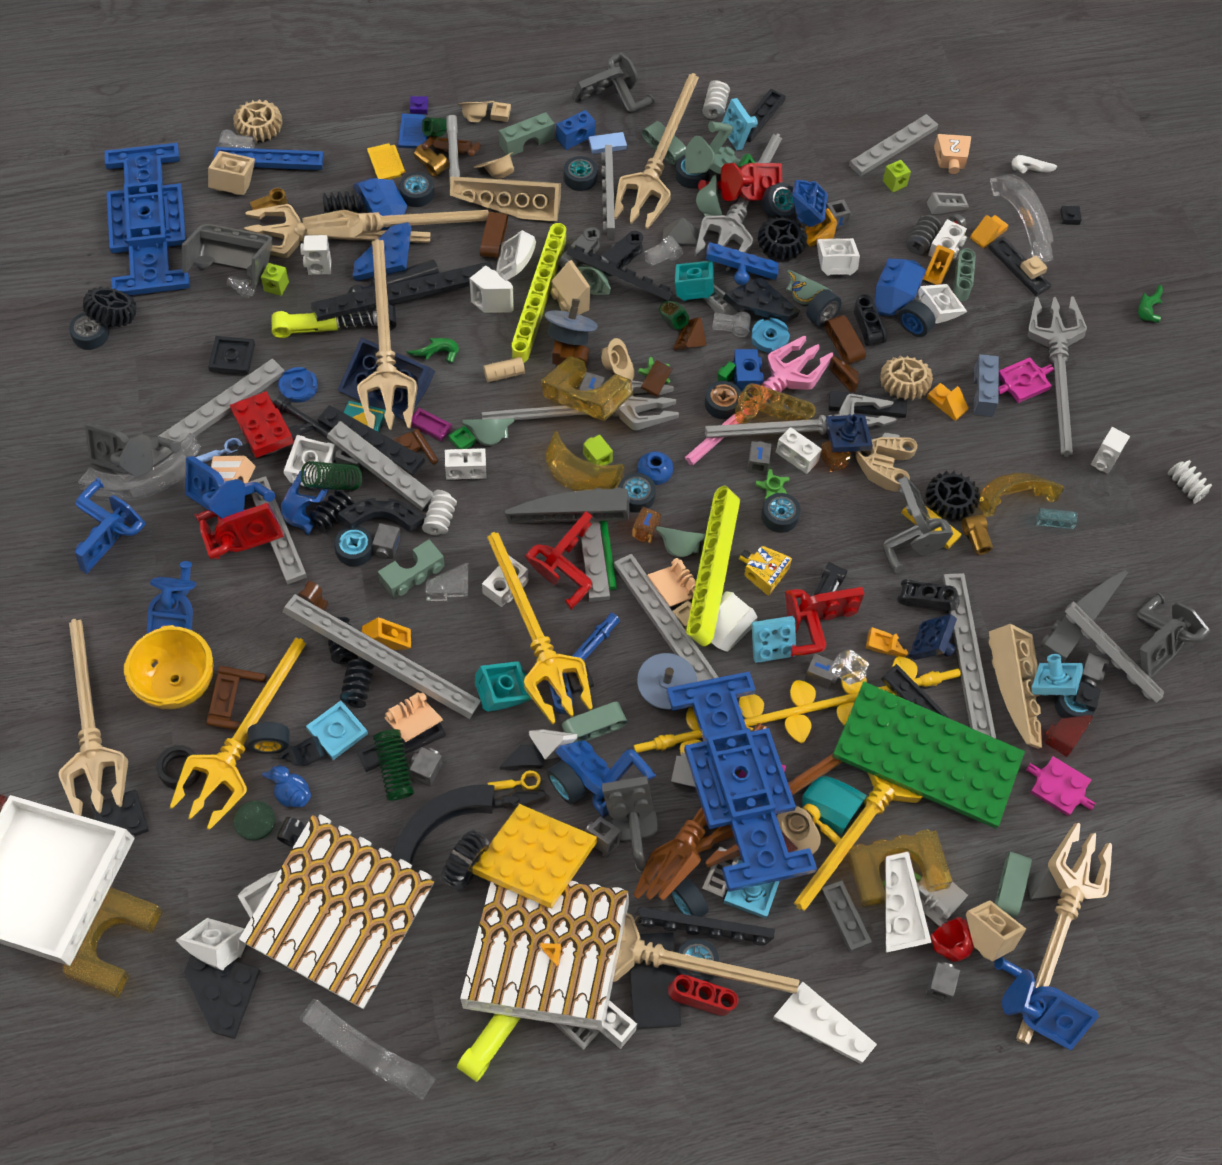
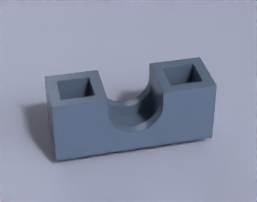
(986, 376)

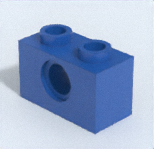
(575, 129)
(747, 368)

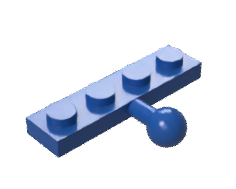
(743, 262)

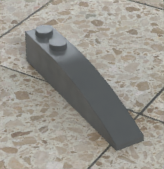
(570, 506)
(1066, 634)

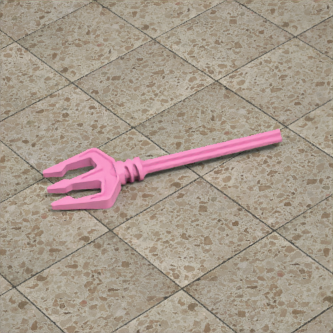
(782, 376)

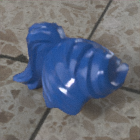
(288, 788)

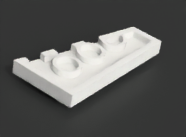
(904, 910)
(818, 1019)

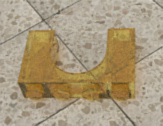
(598, 402)
(922, 848)
(115, 909)

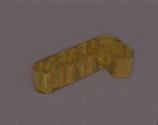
(798, 408)

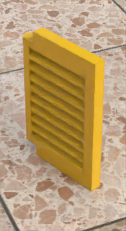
(386, 161)

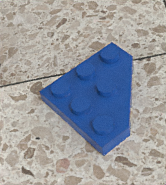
(396, 250)

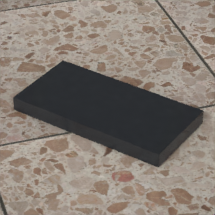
(649, 988)

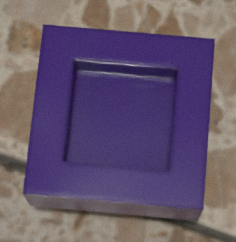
(419, 105)

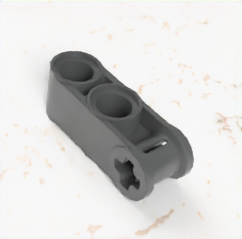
(589, 241)

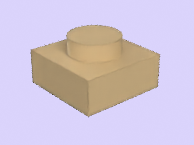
(500, 111)
(1033, 267)
(682, 613)

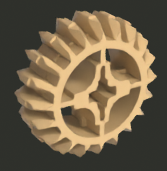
(258, 120)
(906, 377)

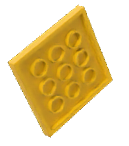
(535, 855)

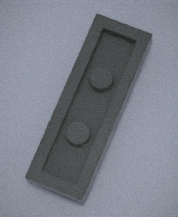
(846, 916)

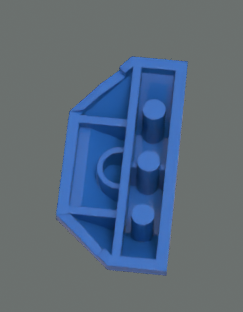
(381, 197)
(809, 202)
(897, 285)

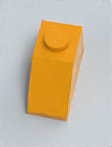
(388, 633)

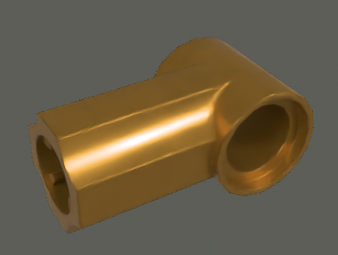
(434, 163)
(276, 197)
(976, 529)

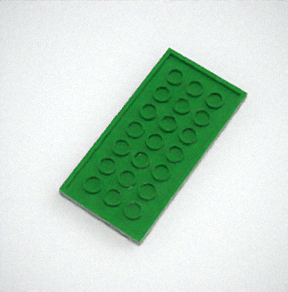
(929, 754)

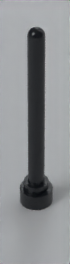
(284, 404)

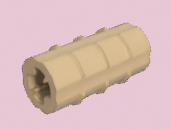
(504, 369)

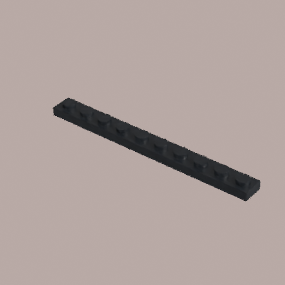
(396, 292)

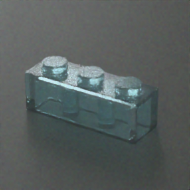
(1057, 518)

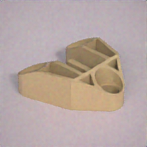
(879, 464)

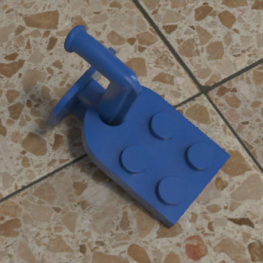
(209, 489)
(110, 528)
(172, 605)
(594, 770)
(1045, 1007)

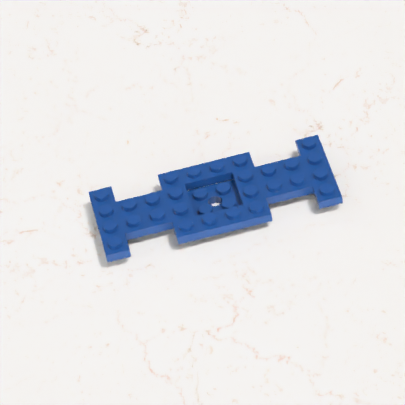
(146, 234)
(749, 801)

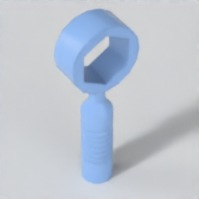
(209, 456)

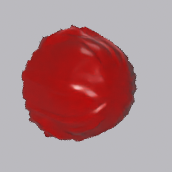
(953, 940)

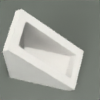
(549, 741)

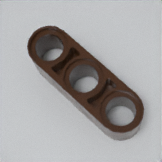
(493, 235)
(845, 339)

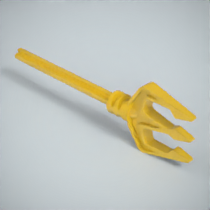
(549, 664)
(221, 767)
(874, 804)

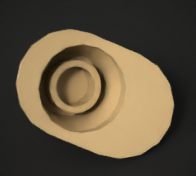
(474, 110)
(499, 167)
(616, 359)
(800, 829)

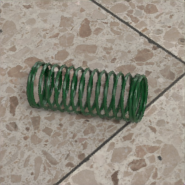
(331, 475)
(405, 791)

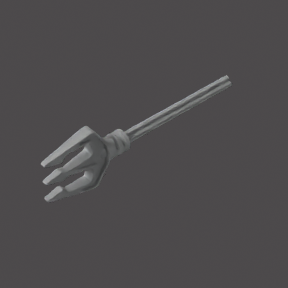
(731, 226)
(1058, 339)
(627, 412)
(806, 425)

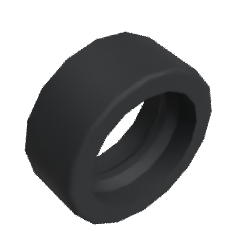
(169, 754)

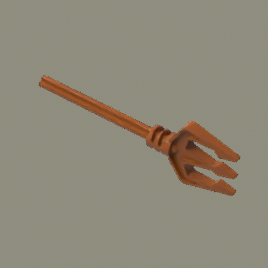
(726, 832)
(675, 856)

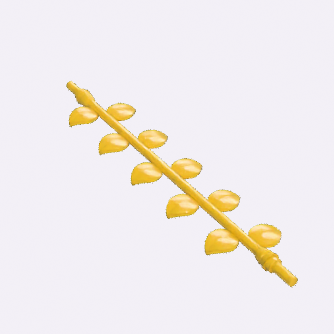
(802, 696)

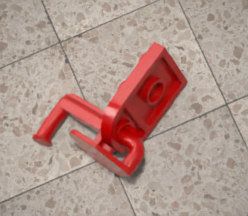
(747, 181)
(239, 530)
(556, 560)
(819, 607)

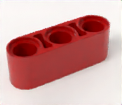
(692, 998)

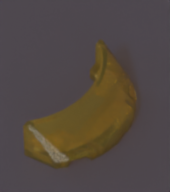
(577, 473)
(1014, 483)

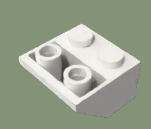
(491, 291)

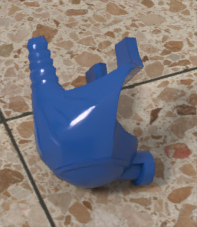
(294, 506)

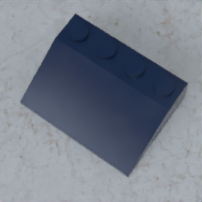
(364, 364)

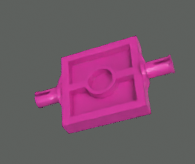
(1024, 380)
(1060, 786)

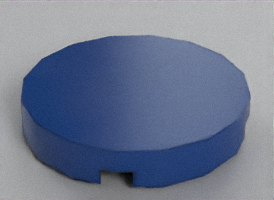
(298, 384)

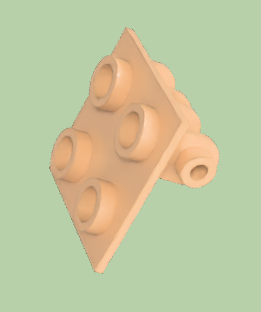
(674, 583)
(413, 717)

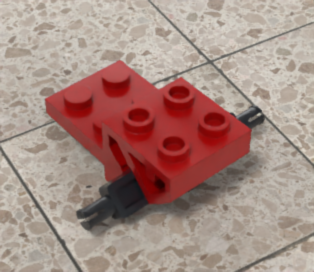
(263, 427)

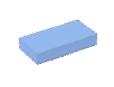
(598, 143)

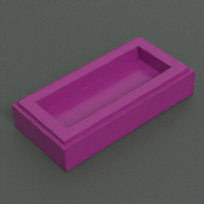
(430, 424)

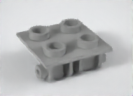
(942, 903)

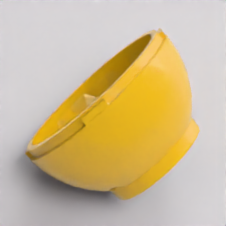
(178, 655)

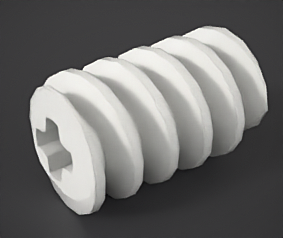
(716, 99)
(1189, 481)
(439, 513)

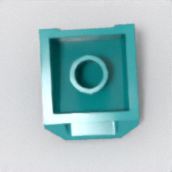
(694, 280)
(501, 685)
(834, 800)

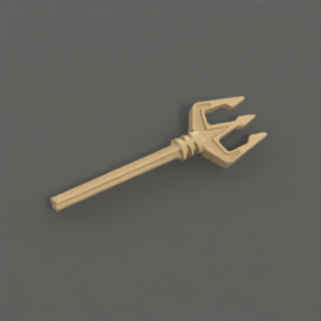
(648, 181)
(350, 224)
(294, 231)
(386, 376)
(92, 755)
(1074, 888)
(634, 951)

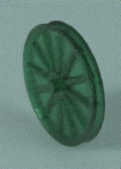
(254, 820)

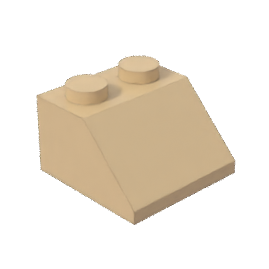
(230, 173)
(570, 285)
(993, 930)

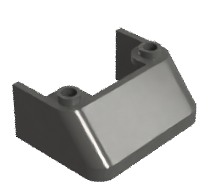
(227, 247)

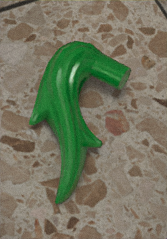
(1145, 309)
(437, 345)

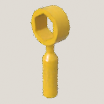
(500, 785)
(825, 829)

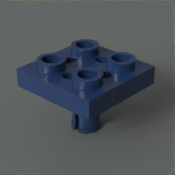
(847, 428)
(934, 638)

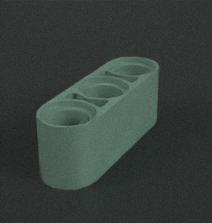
(653, 135)
(964, 274)
(596, 722)
(1013, 883)

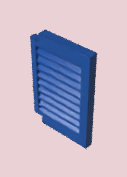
(411, 131)

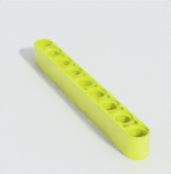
(539, 292)
(713, 566)

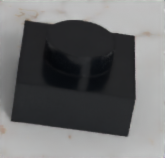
(1070, 215)
(575, 683)
(1087, 697)

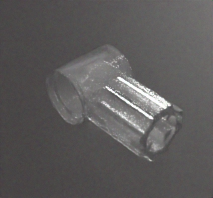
(231, 140)
(666, 250)
(737, 324)

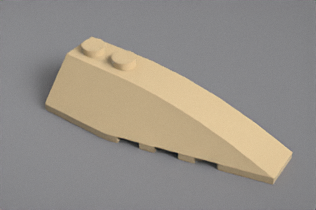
(512, 197)
(1015, 670)

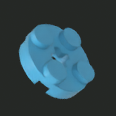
(773, 326)

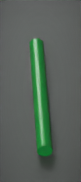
(608, 555)

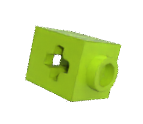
(896, 172)
(277, 276)
(597, 451)

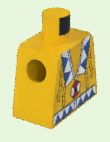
(765, 568)

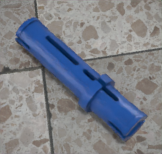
(601, 632)

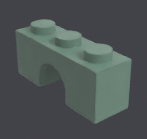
(513, 137)
(400, 580)

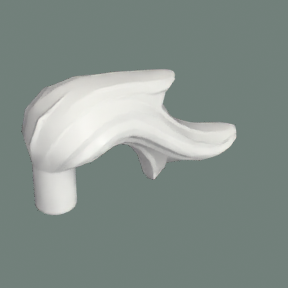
(1023, 163)

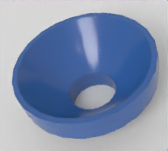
(658, 474)

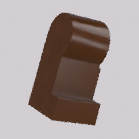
(563, 351)
(313, 594)

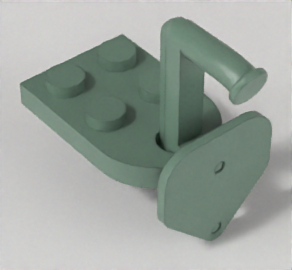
(702, 157)

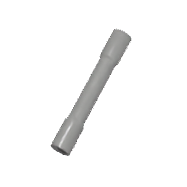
(451, 123)

